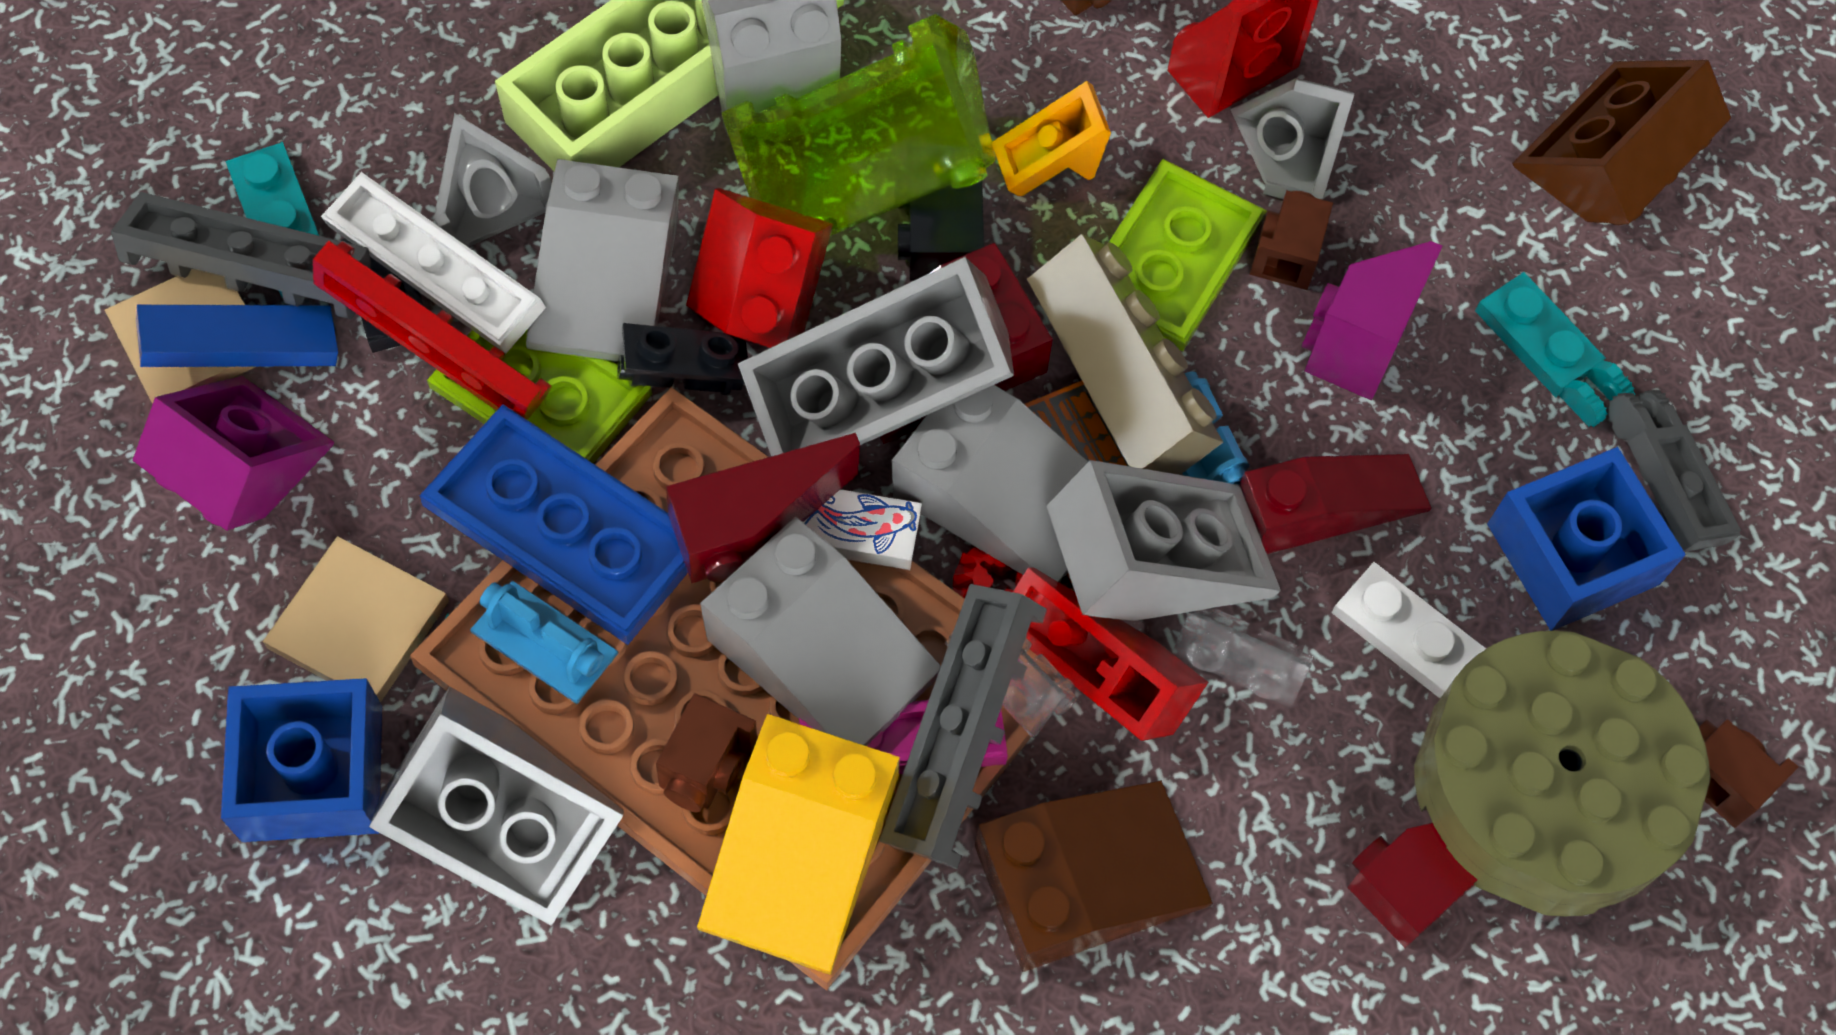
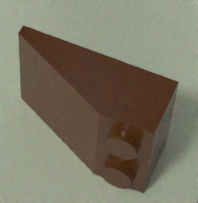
(1088, 871)

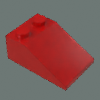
(1240, 50)

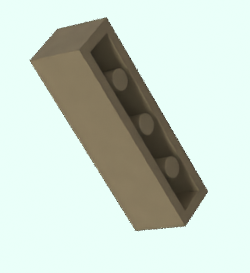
(1125, 358)

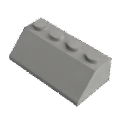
(882, 362)

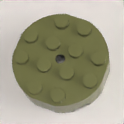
(1562, 772)

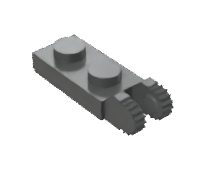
(1674, 470)

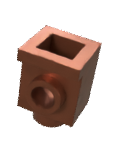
(1292, 240)
(704, 753)
(1740, 771)

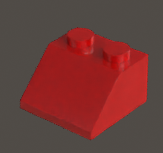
(757, 268)

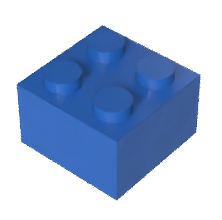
(1585, 538)
(301, 760)

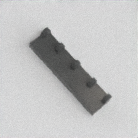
(225, 246)
(960, 723)

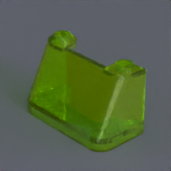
(871, 134)

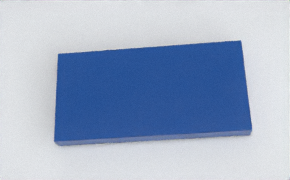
(560, 523)

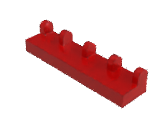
(424, 332)

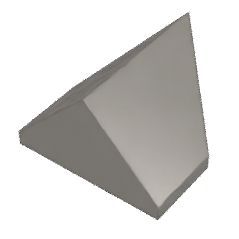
(1295, 134)
(487, 186)

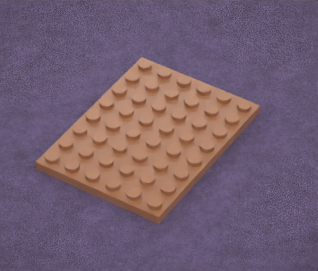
(641, 695)

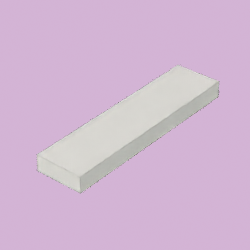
(434, 262)

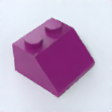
(1366, 316)
(228, 449)

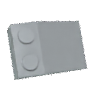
(771, 48)
(602, 257)
(988, 477)
(1157, 543)
(818, 637)
(496, 808)

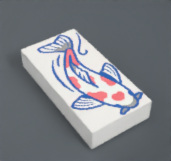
(869, 527)

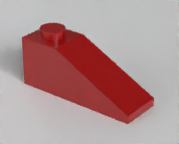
(1111, 661)

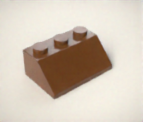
(1627, 137)

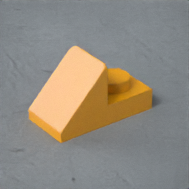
(1058, 137)

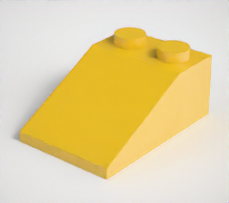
(799, 843)

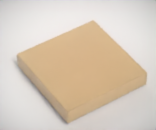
(195, 289)
(356, 618)

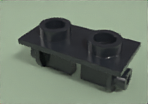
(701, 357)

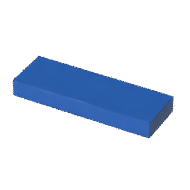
(235, 335)

